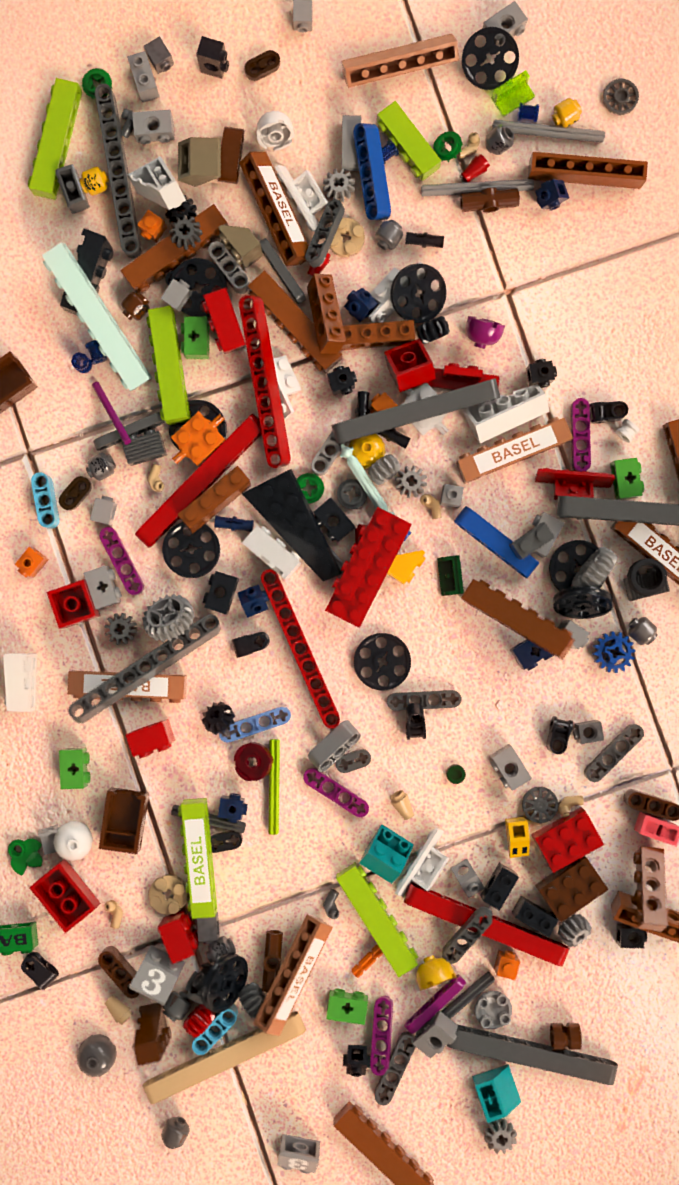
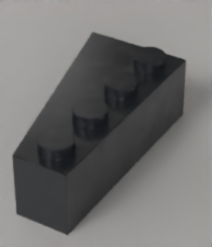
(92, 258)

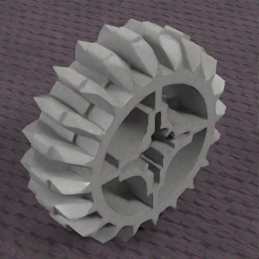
(595, 568)
(171, 614)

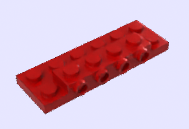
(367, 566)

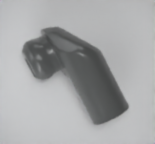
(128, 125)
(330, 906)

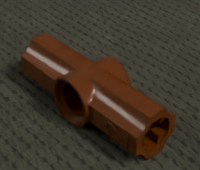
(490, 200)
(273, 949)

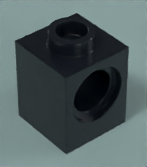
(623, 932)

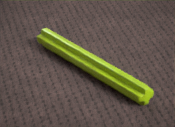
(274, 776)

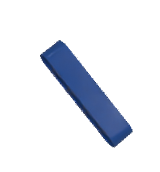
(372, 171)
(494, 541)

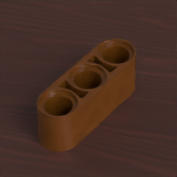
(231, 154)
(644, 800)
(111, 967)

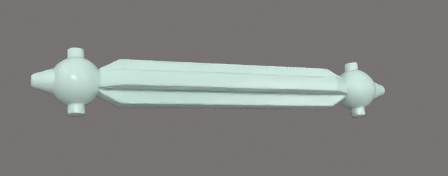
(363, 478)

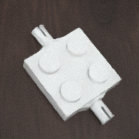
(425, 425)

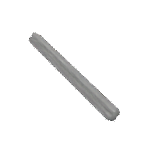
(552, 131)
(473, 187)

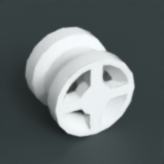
(627, 430)

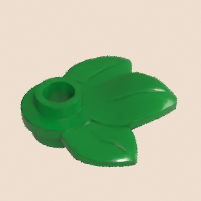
(28, 856)

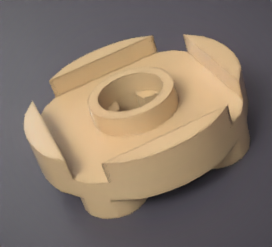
(352, 246)
(170, 905)

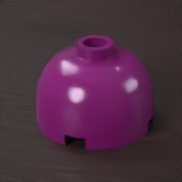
(483, 331)

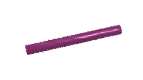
(111, 412)

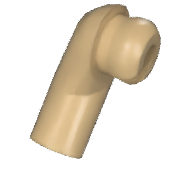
(472, 146)
(154, 480)
(433, 504)
(567, 803)
(116, 912)

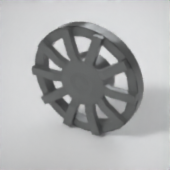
(620, 96)
(540, 804)

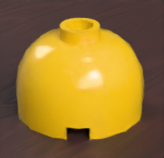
(368, 449)
(434, 972)

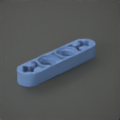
(256, 727)

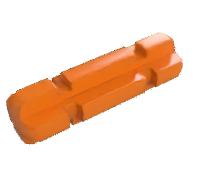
(367, 961)

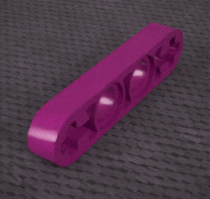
(581, 435)
(119, 562)
(334, 794)
(435, 1004)
(381, 1035)

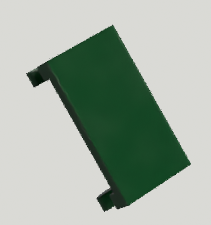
(450, 575)

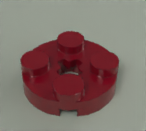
(263, 759)

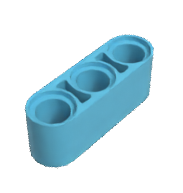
(39, 493)
(212, 1037)

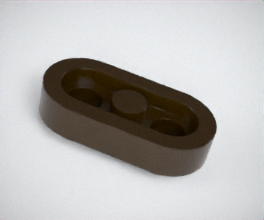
(261, 64)
(74, 492)

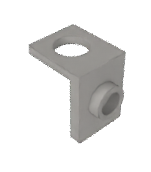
(47, 838)
(469, 882)

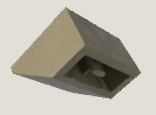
(199, 160)
(241, 243)

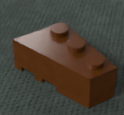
(153, 1035)

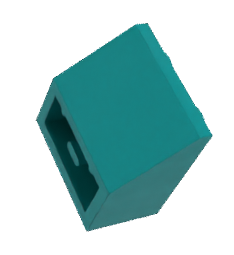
(386, 854)
(497, 1092)

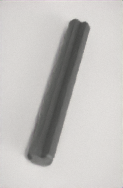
(218, 822)
(468, 995)

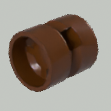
(565, 1036)

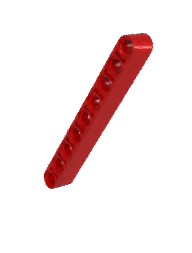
(259, 373)
(200, 481)
(300, 658)
(499, 930)

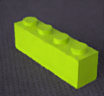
(408, 140)

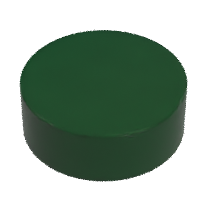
(455, 774)

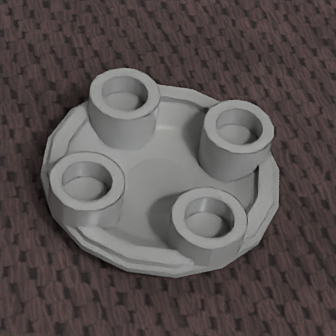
(493, 1010)

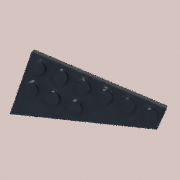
(289, 513)

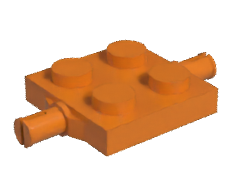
(198, 438)

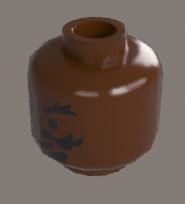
(135, 306)

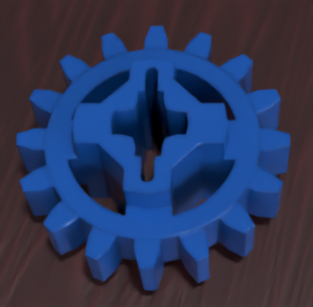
(611, 659)

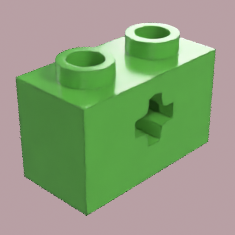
(195, 326)
(623, 488)
(70, 777)
(354, 1014)

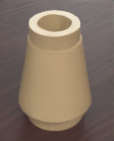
(401, 803)
(118, 1010)

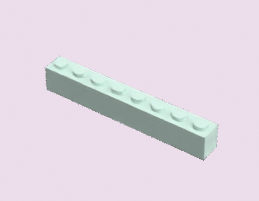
(96, 316)

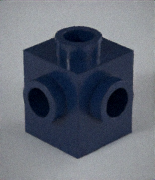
(551, 194)
(360, 304)
(253, 600)
(227, 812)

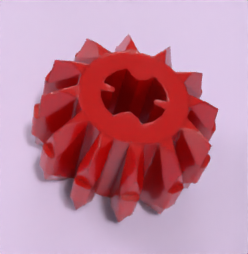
(198, 1020)

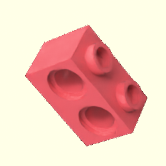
(657, 828)

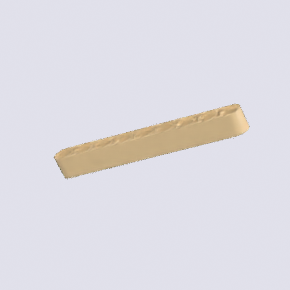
(220, 1060)

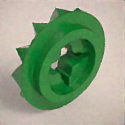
(98, 75)
(453, 140)
(315, 481)

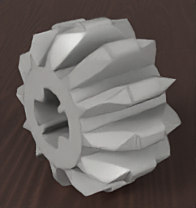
(339, 178)
(384, 469)
(416, 478)
(574, 930)
(500, 1143)

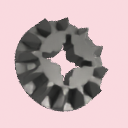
(343, 498)

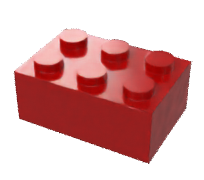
(223, 321)
(567, 839)
(65, 895)

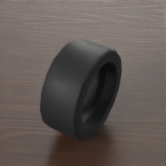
(662, 576)

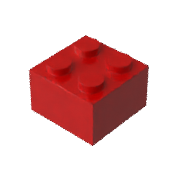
(410, 365)
(72, 604)
(149, 738)
(179, 936)

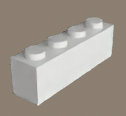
(506, 413)

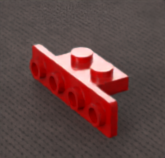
(457, 377)
(574, 482)

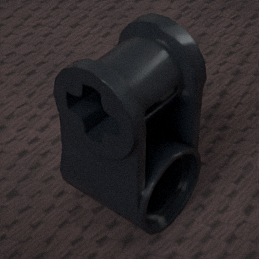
(604, 411)
(247, 644)
(415, 721)
(559, 733)
(41, 972)

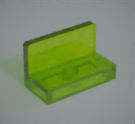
(510, 94)

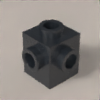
(535, 371)
(337, 386)
(356, 1060)

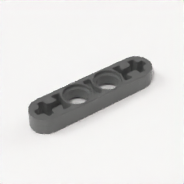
(317, 252)
(282, 272)
(132, 429)
(424, 695)
(616, 755)
(465, 934)
(398, 1069)

